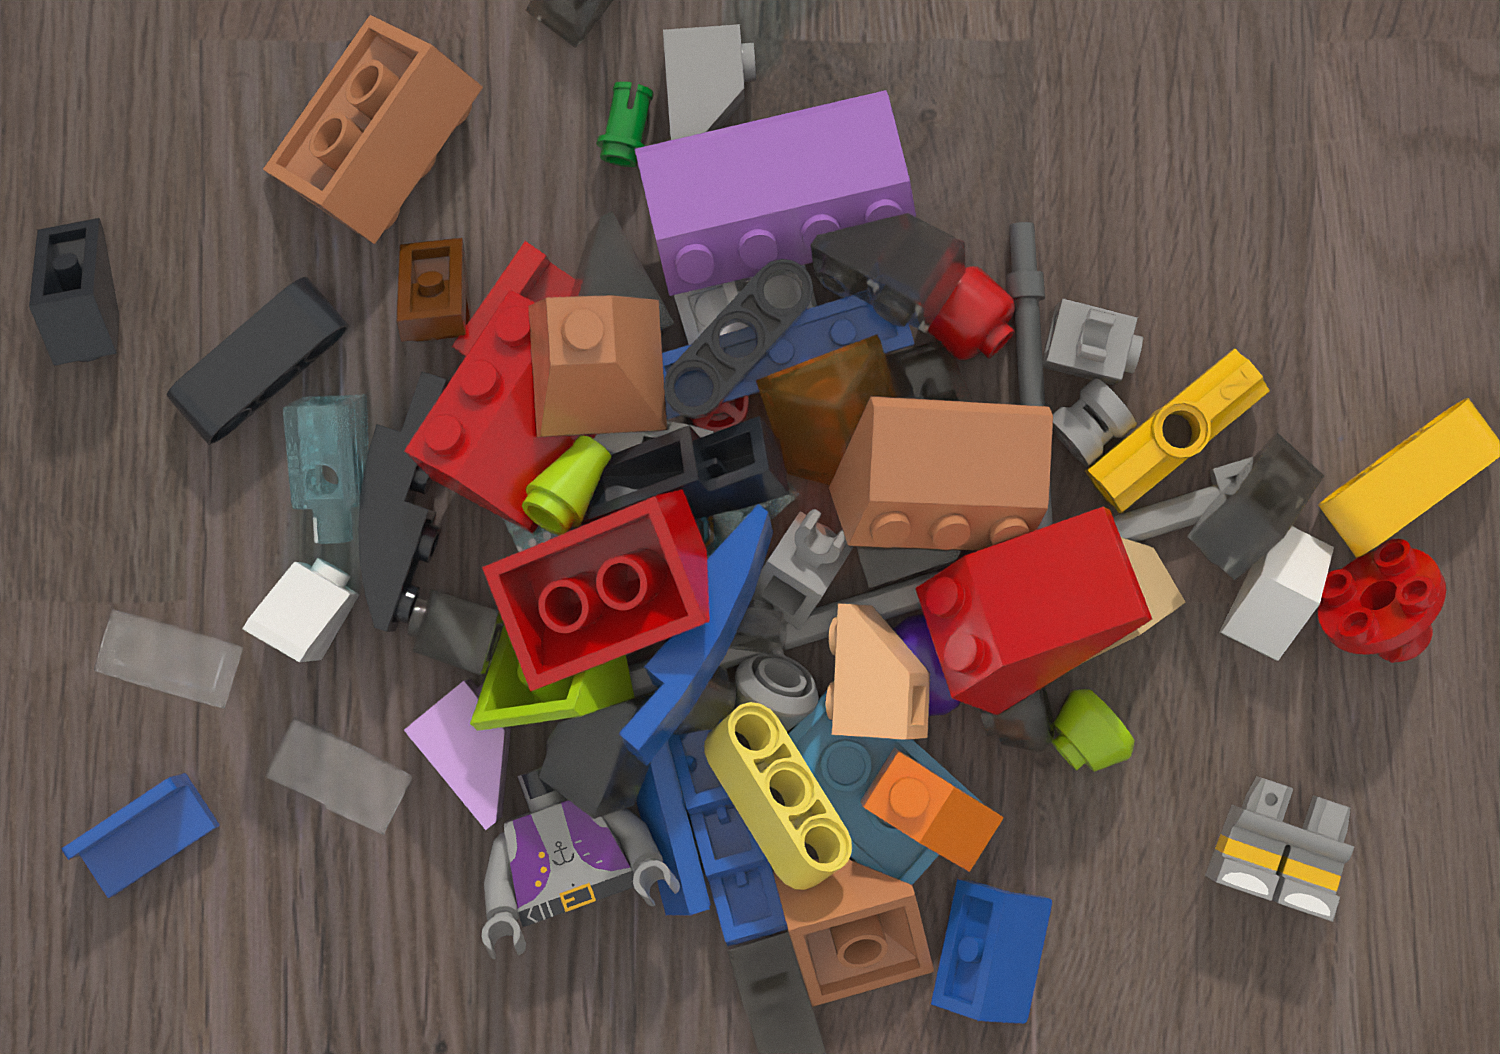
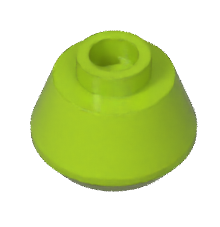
(1091, 732)

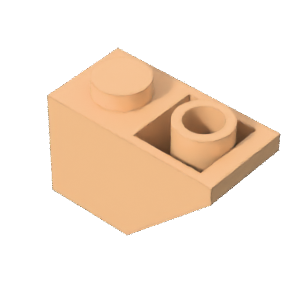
(877, 679)

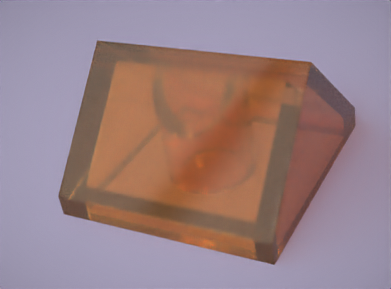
(821, 403)

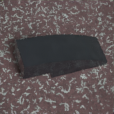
(715, 471)

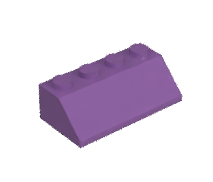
(769, 187)

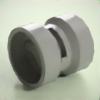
(1083, 429)

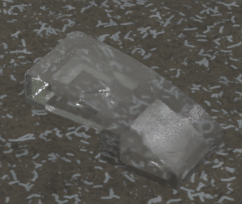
(168, 658)
(338, 775)

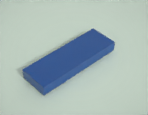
(665, 814)

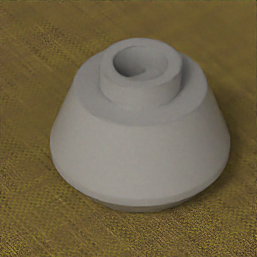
(778, 685)

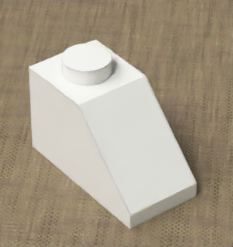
(304, 610)

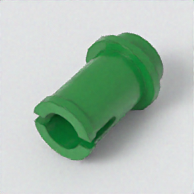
(625, 125)

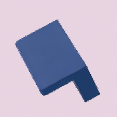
(144, 834)
(991, 953)

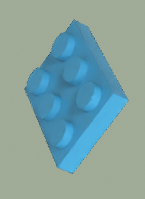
(845, 772)

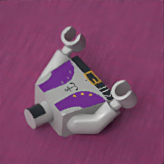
(563, 861)

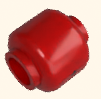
(974, 317)

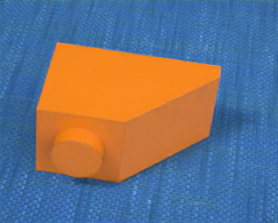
(931, 810)

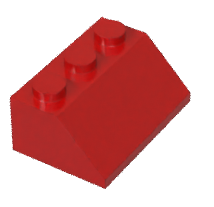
(484, 422)
(603, 589)

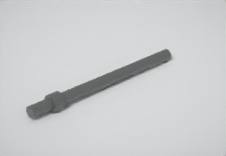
(1027, 289)

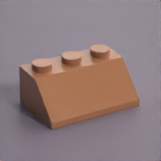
(374, 128)
(944, 474)

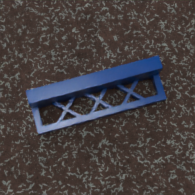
(814, 334)

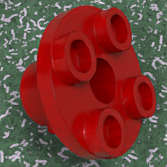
(1383, 602)

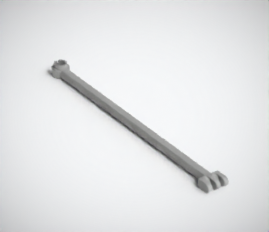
(902, 596)

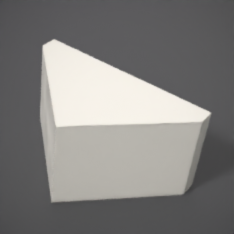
(1279, 594)

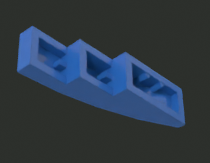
(692, 657)
(731, 858)

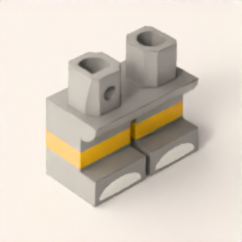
(1280, 859)

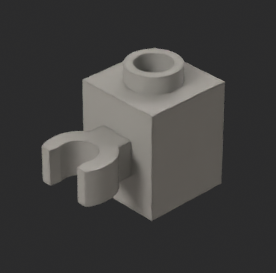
(1091, 342)
(802, 568)

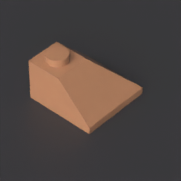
(597, 365)
(855, 932)

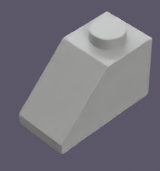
(705, 76)

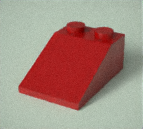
(1031, 609)

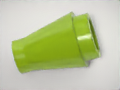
(565, 488)

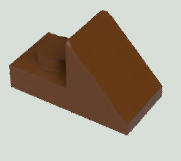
(432, 290)

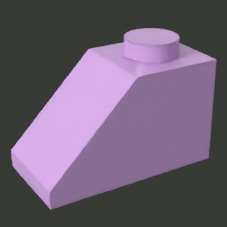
(465, 758)

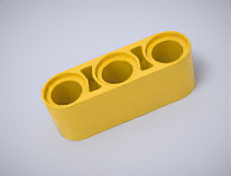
(1411, 477)

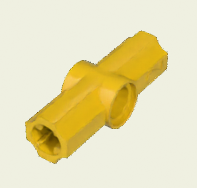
(1206, 404)

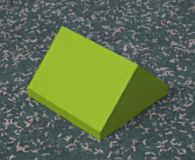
(508, 700)

